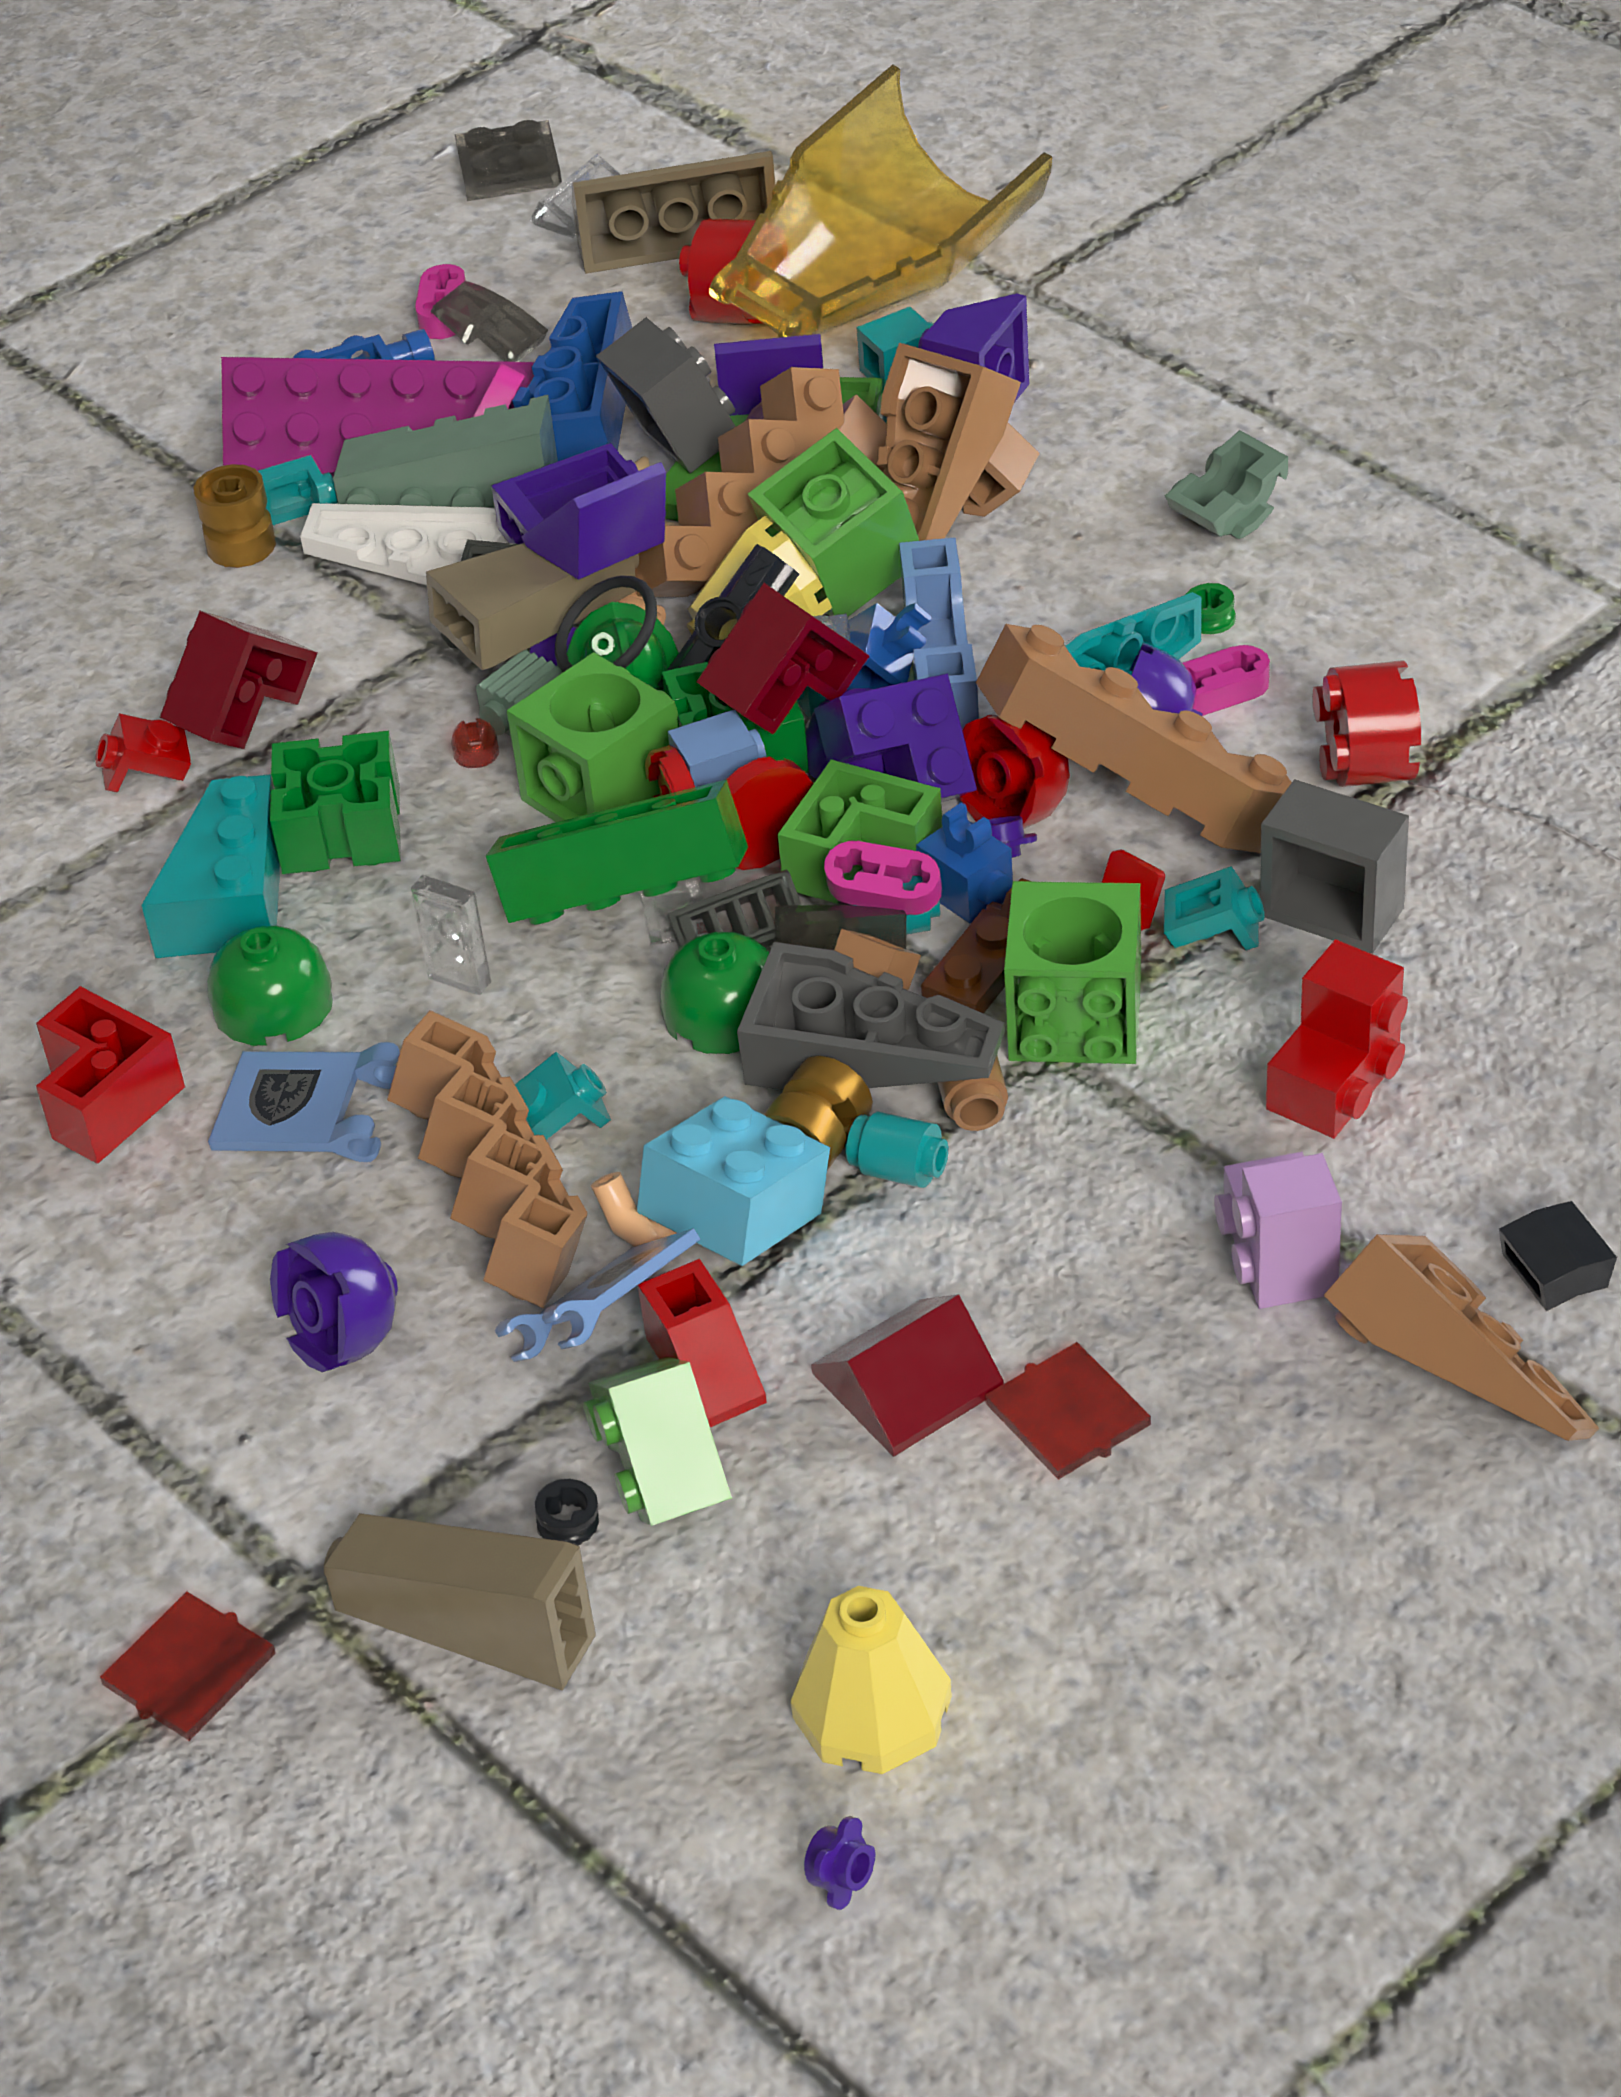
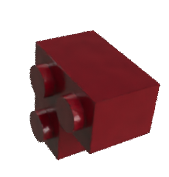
(775, 656)
(228, 674)

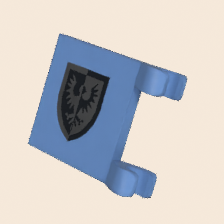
(301, 1102)
(595, 1294)

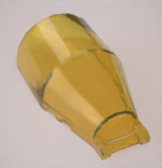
(864, 222)

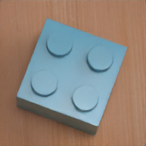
(733, 1179)

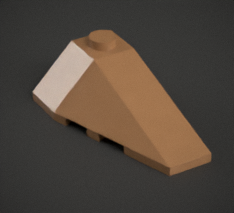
(1427, 1312)

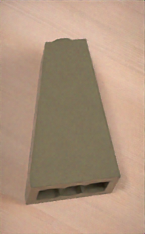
(510, 601)
(468, 1591)

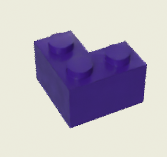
(907, 724)

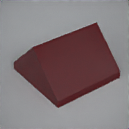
(912, 1372)

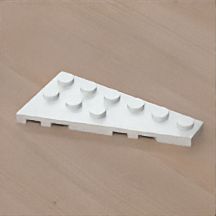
(396, 537)

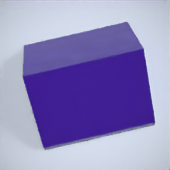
(751, 363)
(604, 524)

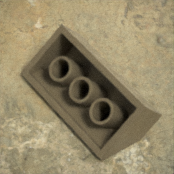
(657, 211)

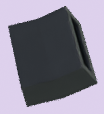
(1557, 1254)

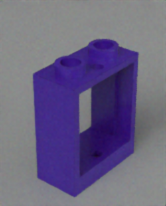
(537, 494)

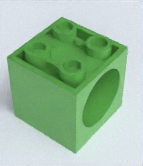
(840, 519)
(587, 739)
(1073, 972)

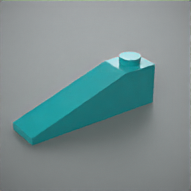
(1168, 626)

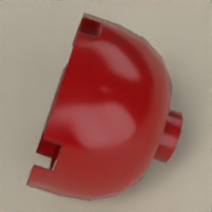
(1013, 771)

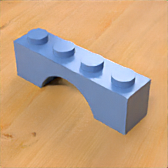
(934, 583)

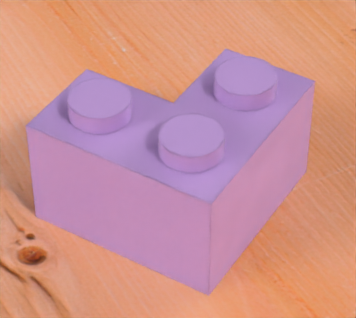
(1282, 1226)

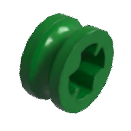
(1222, 601)

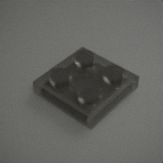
(508, 159)

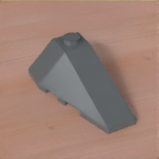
(823, 1006)

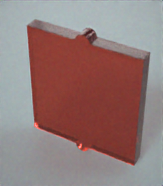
(1067, 1410)
(188, 1665)

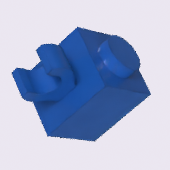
(888, 643)
(971, 863)

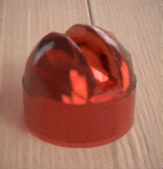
(479, 754)

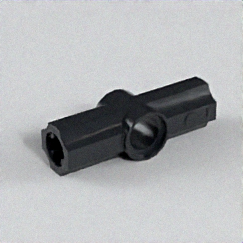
(758, 568)

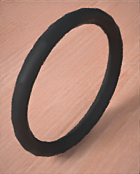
(590, 595)

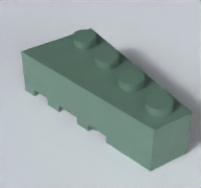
(448, 461)

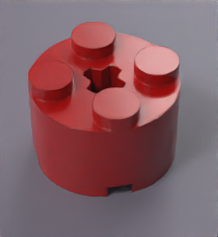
(711, 250)
(1368, 724)

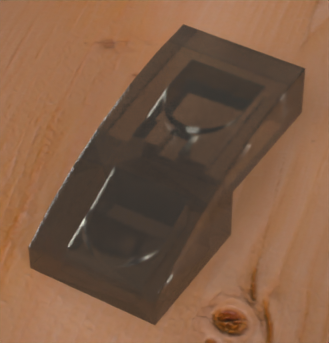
(483, 314)
(821, 924)

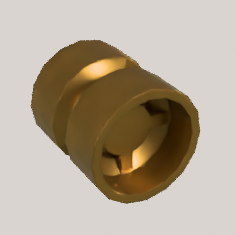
(234, 515)
(823, 1102)

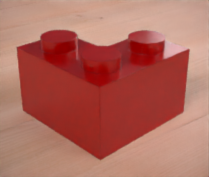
(1344, 1040)
(104, 1073)

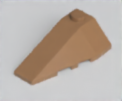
(940, 432)

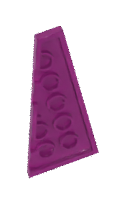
(311, 405)

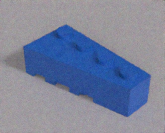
(581, 395)

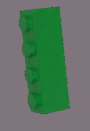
(618, 853)

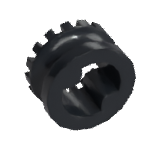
(551, 1501)

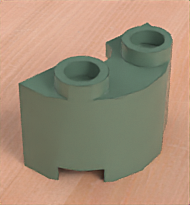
(1234, 488)

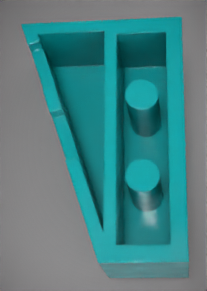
(219, 872)

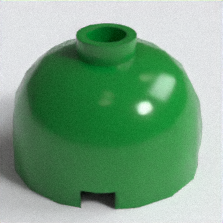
(268, 985)
(710, 988)

